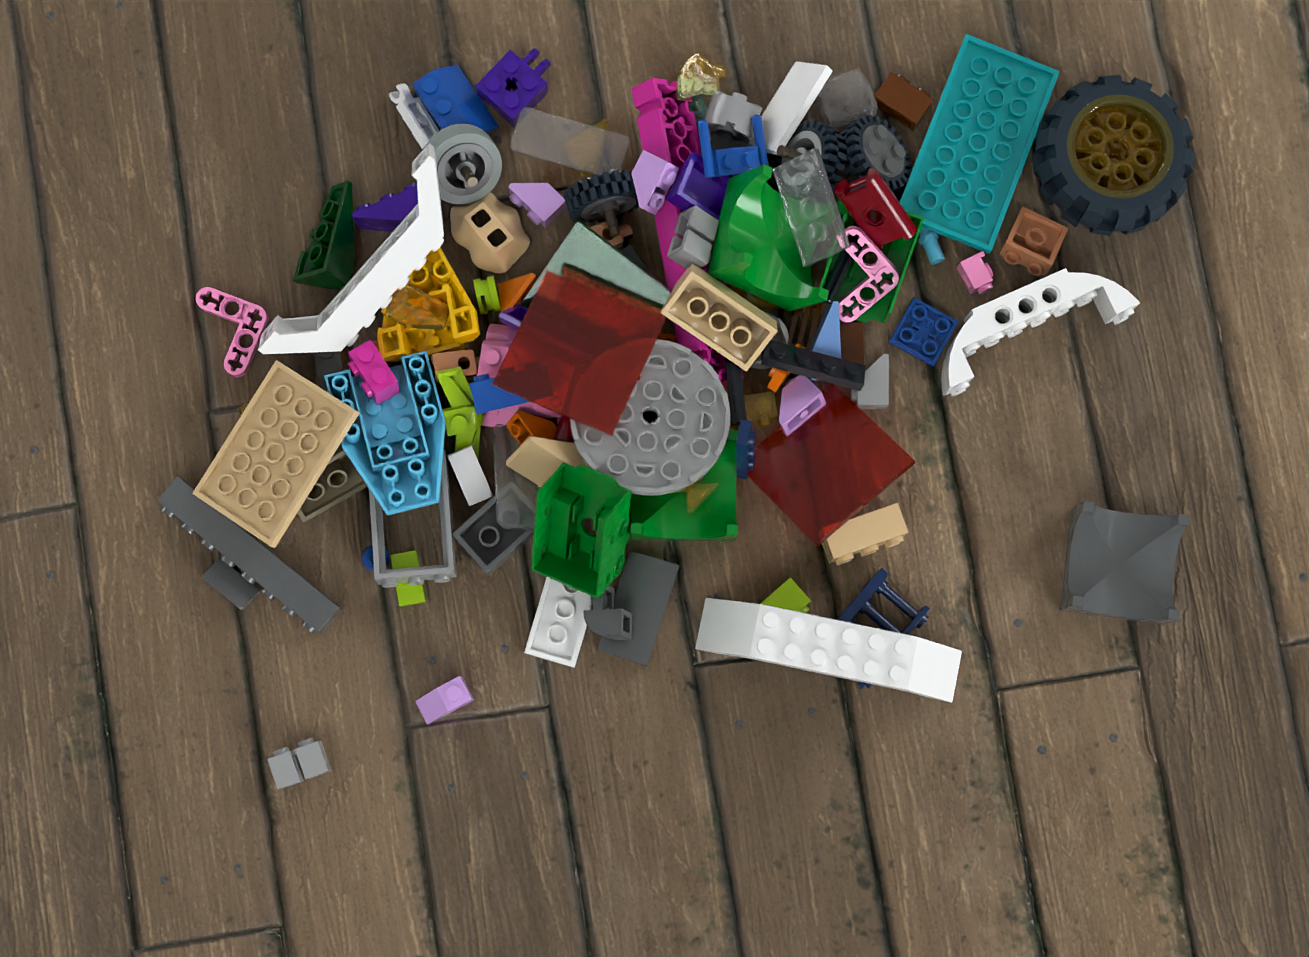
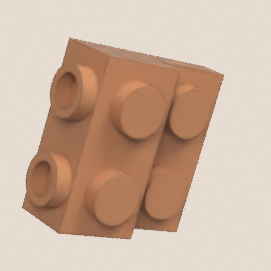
(1033, 242)

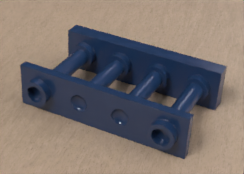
(863, 605)

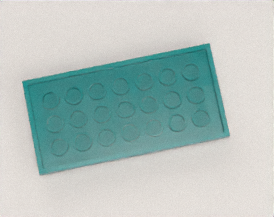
(978, 142)

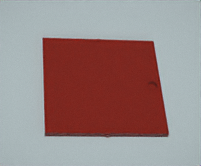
(579, 352)
(828, 466)

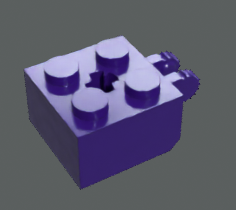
(514, 72)

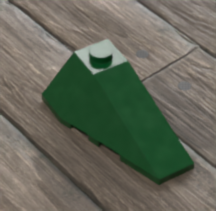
(331, 252)

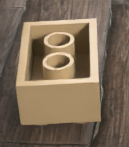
(865, 534)

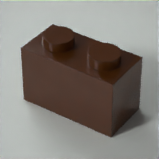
(902, 100)

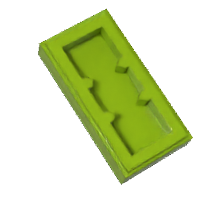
(407, 593)

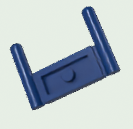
(732, 160)

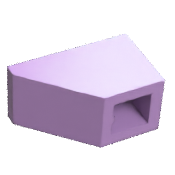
(652, 181)
(539, 200)

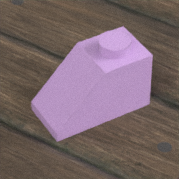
(798, 403)
(444, 700)

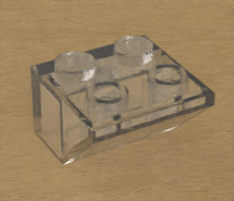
(846, 99)

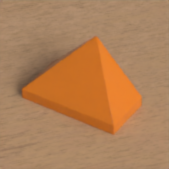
(515, 290)

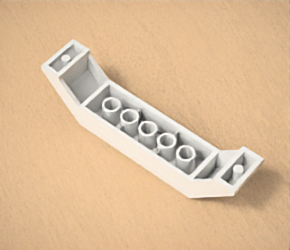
(374, 281)
(829, 647)

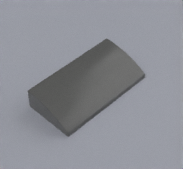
(645, 594)

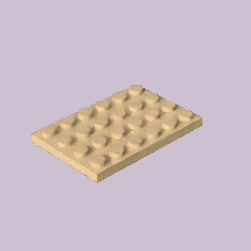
(275, 453)

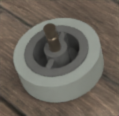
(465, 163)

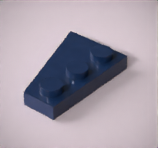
(745, 449)

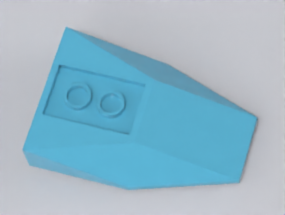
(398, 441)

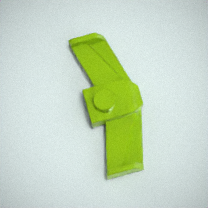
(461, 416)

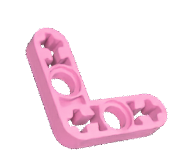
(874, 271)
(242, 318)

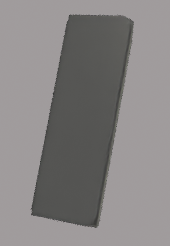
(231, 584)

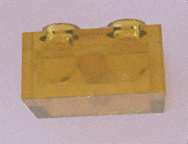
(760, 409)

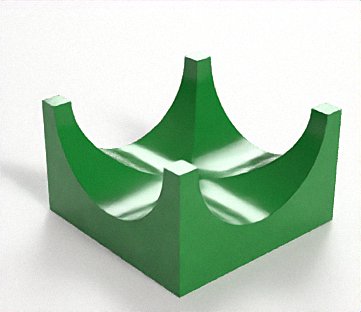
(757, 246)
(666, 515)

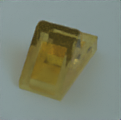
(697, 494)

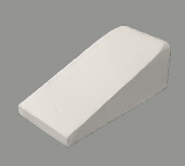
(470, 475)

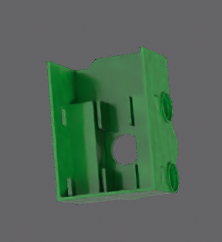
(897, 252)
(569, 550)

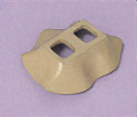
(475, 239)

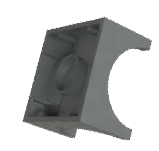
(1121, 564)

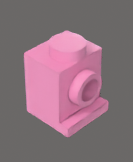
(976, 274)

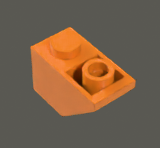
(524, 425)

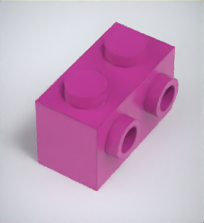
(374, 372)

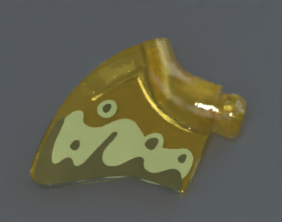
(698, 77)

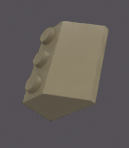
(334, 485)

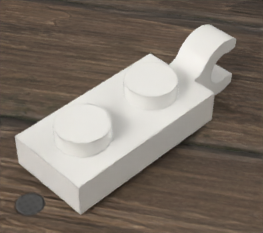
(414, 115)

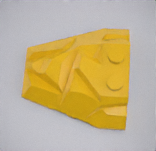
(462, 325)

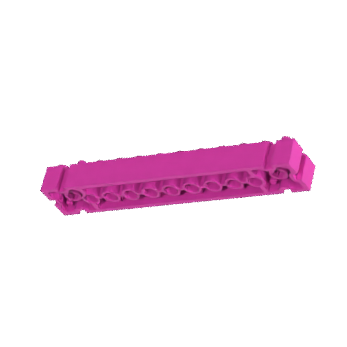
(672, 134)

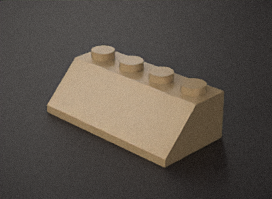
(719, 317)

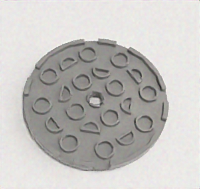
(682, 440)

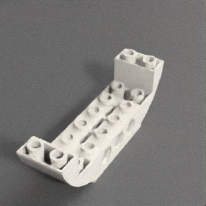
(1059, 289)

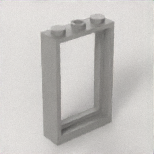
(415, 575)

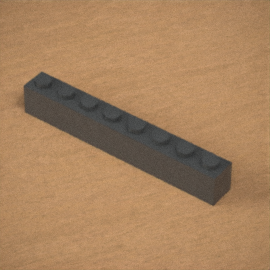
(250, 555)

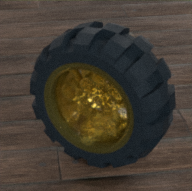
(1074, 182)

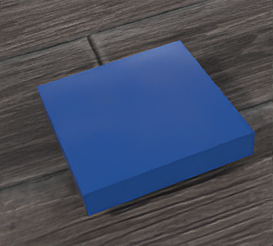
(923, 332)

